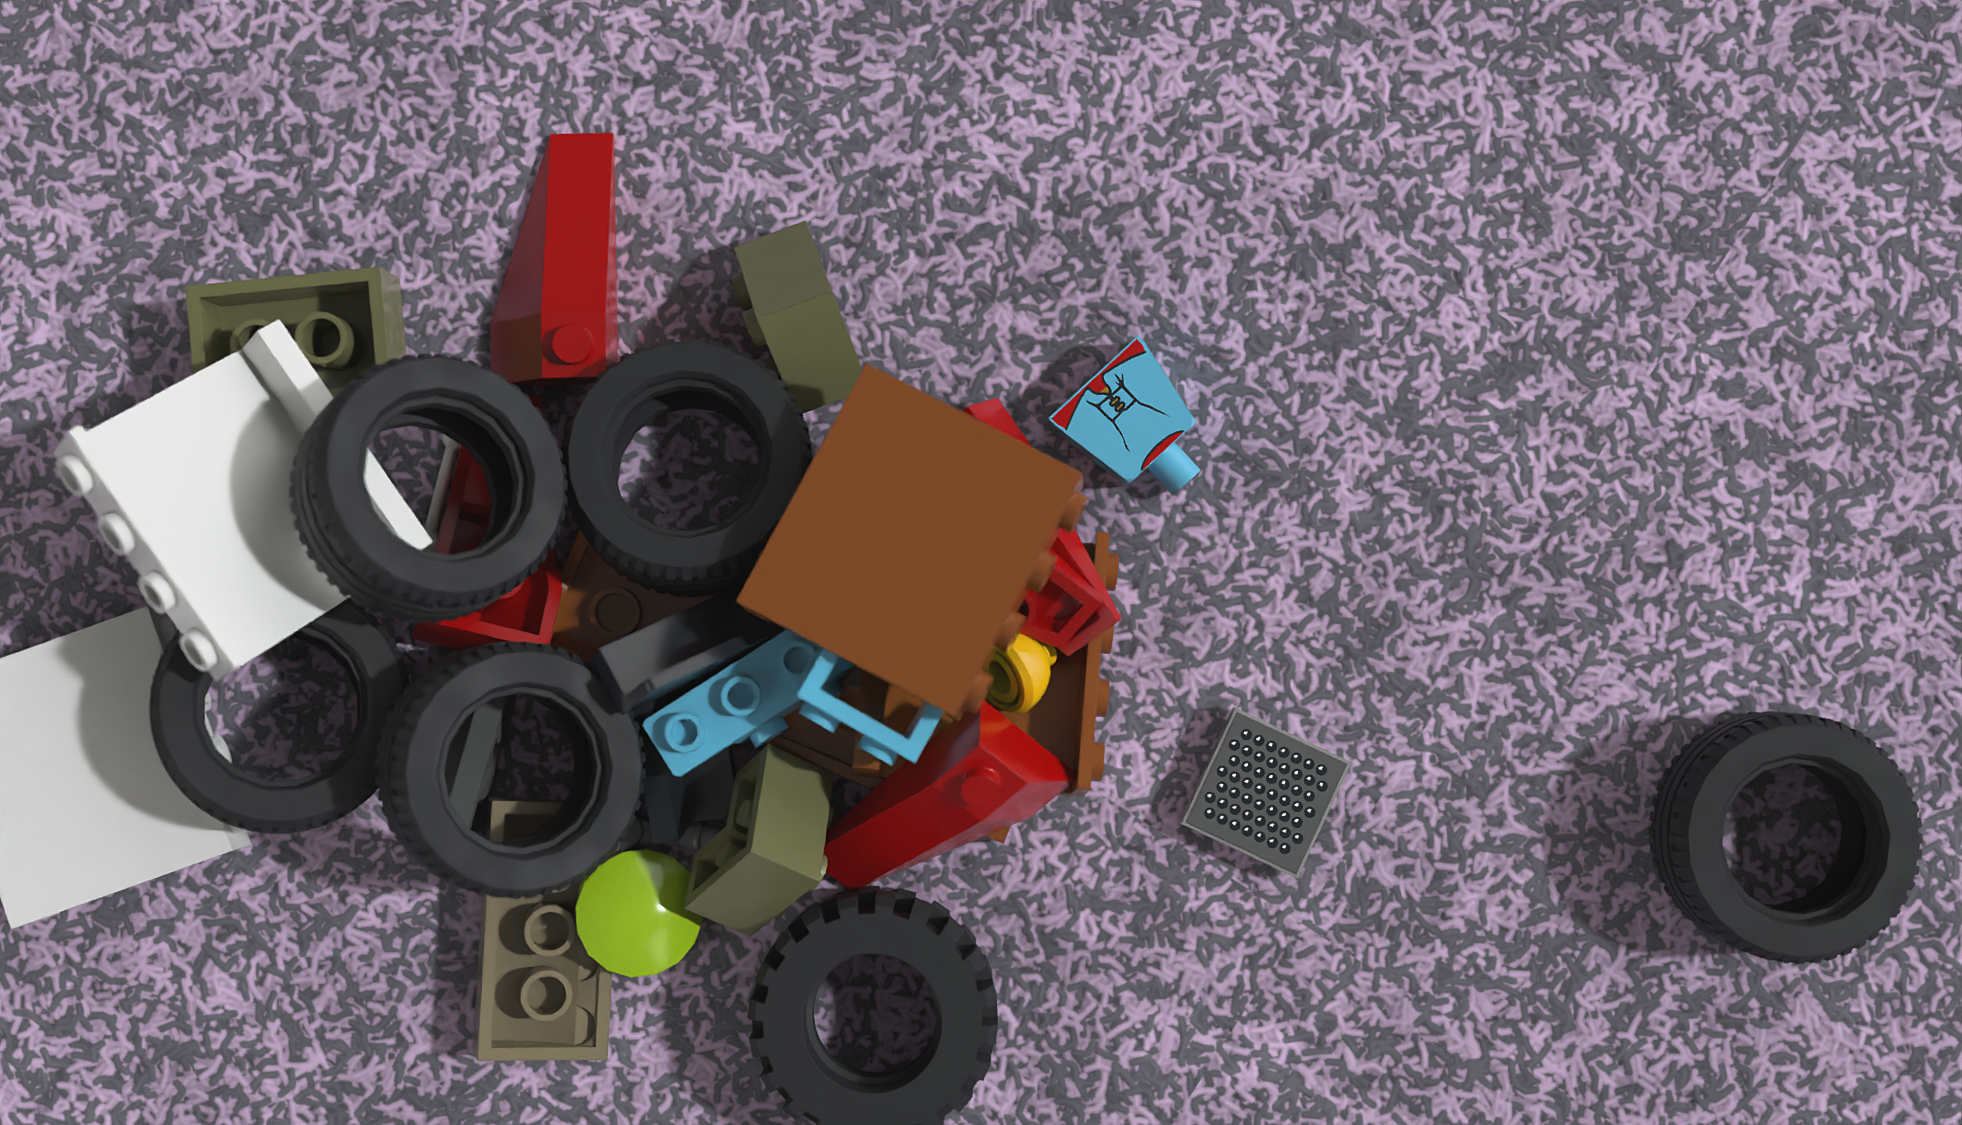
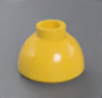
(1020, 674)

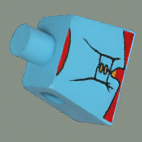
(1130, 420)

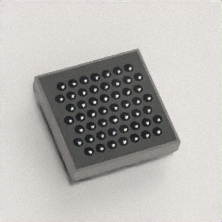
(1265, 792)

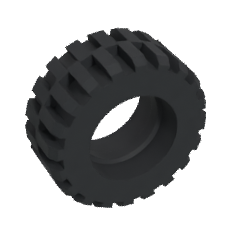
(890, 925)

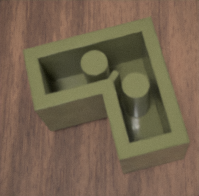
(796, 315)
(769, 844)

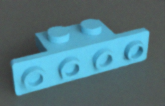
(738, 703)

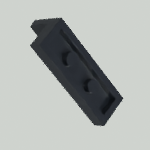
(680, 649)
(680, 800)

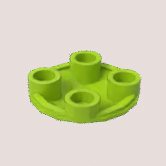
(635, 913)

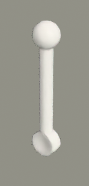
(441, 489)

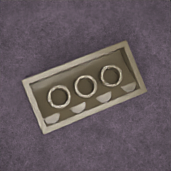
(534, 977)

